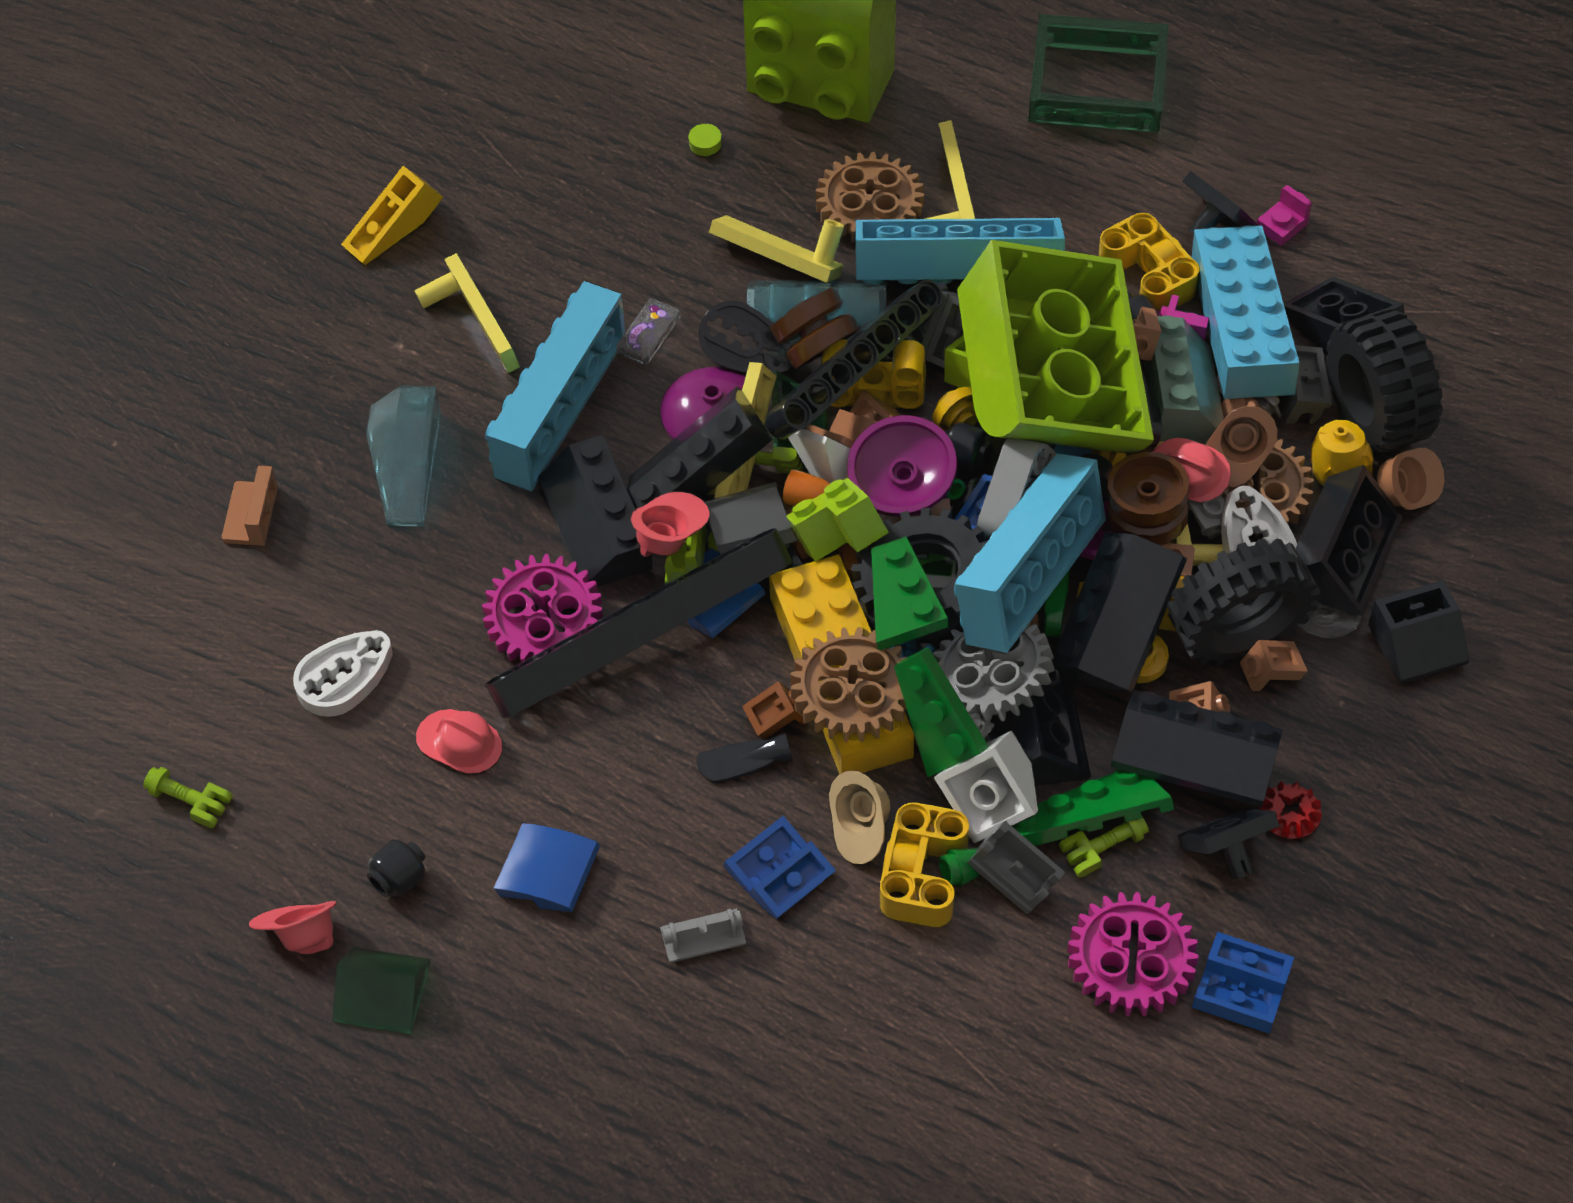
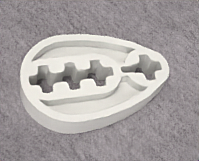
(1260, 518)
(350, 688)

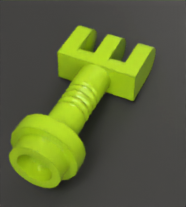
(782, 458)
(158, 782)
(1089, 850)

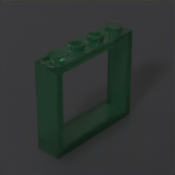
(1104, 36)

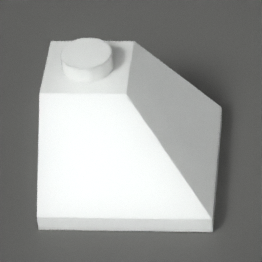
(821, 455)
(991, 787)

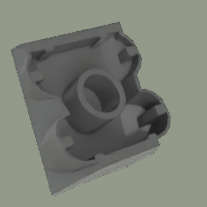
(747, 514)

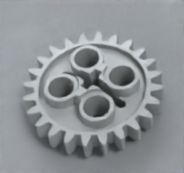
(995, 680)

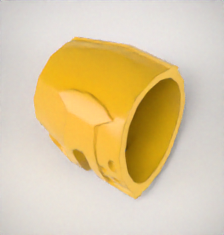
(1338, 448)

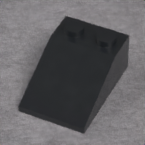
(1332, 303)

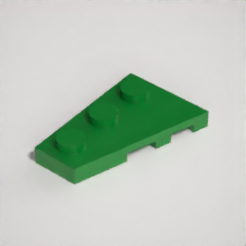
(902, 596)
(936, 713)

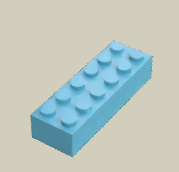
(941, 247)
(1245, 313)
(556, 386)
(1030, 552)

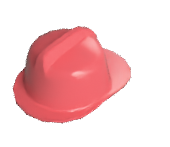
(1204, 465)
(668, 522)
(459, 740)
(299, 927)

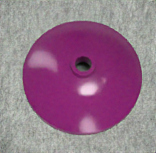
(690, 396)
(898, 448)

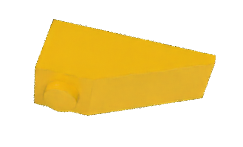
(392, 216)

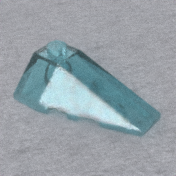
(402, 448)

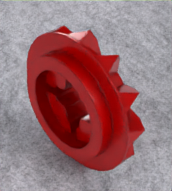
(1293, 824)

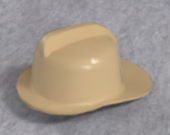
(858, 816)

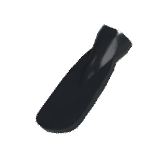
(742, 758)

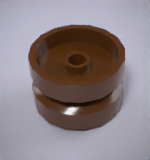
(812, 324)
(1148, 497)

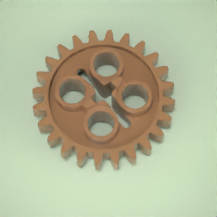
(868, 192)
(1284, 480)
(850, 684)

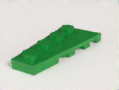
(1092, 803)

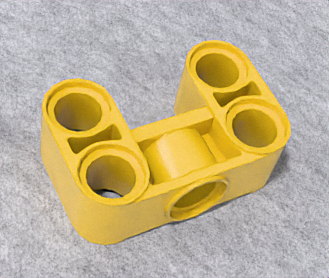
(1160, 256)
(894, 382)
(905, 862)

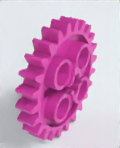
(567, 591)
(1095, 949)

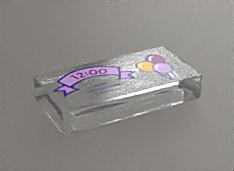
(648, 331)

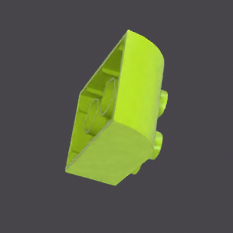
(821, 53)
(1053, 349)

